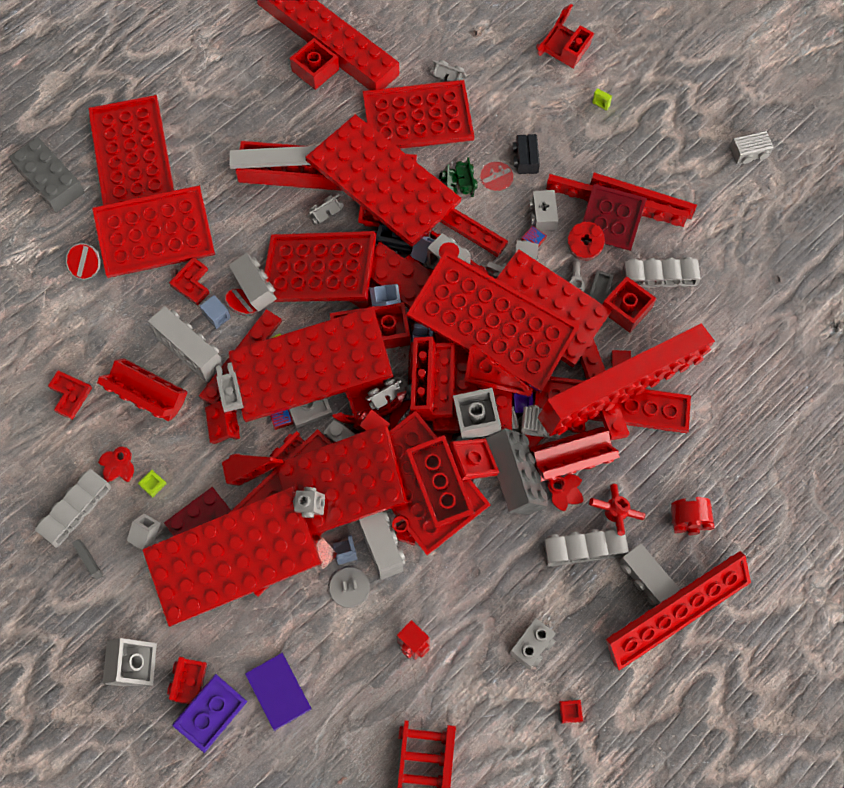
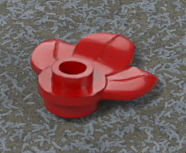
(115, 467)
(567, 493)

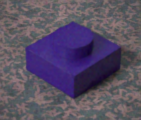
(520, 401)

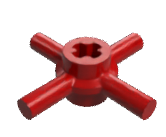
(617, 509)

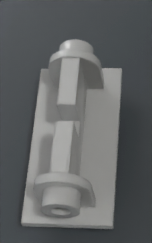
(442, 68)
(319, 213)
(377, 395)

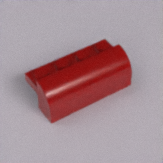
(433, 378)
(144, 389)
(574, 453)

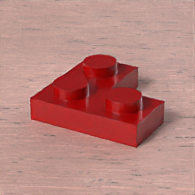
(187, 281)
(73, 392)

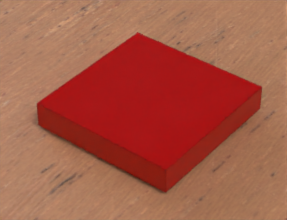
(473, 459)

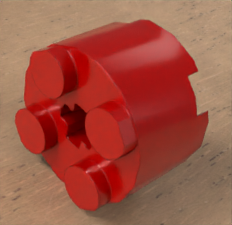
(590, 231)
(692, 515)

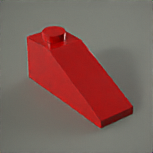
(243, 468)

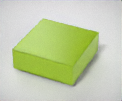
(602, 99)
(152, 483)

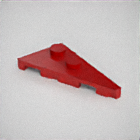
(487, 372)

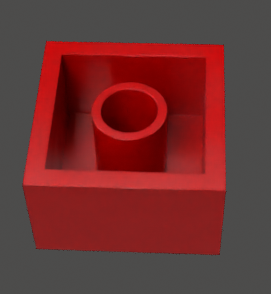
(314, 63)
(629, 304)

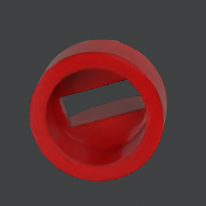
(403, 526)

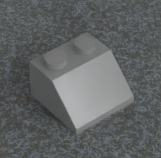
(129, 663)

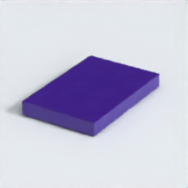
(278, 691)
(209, 713)

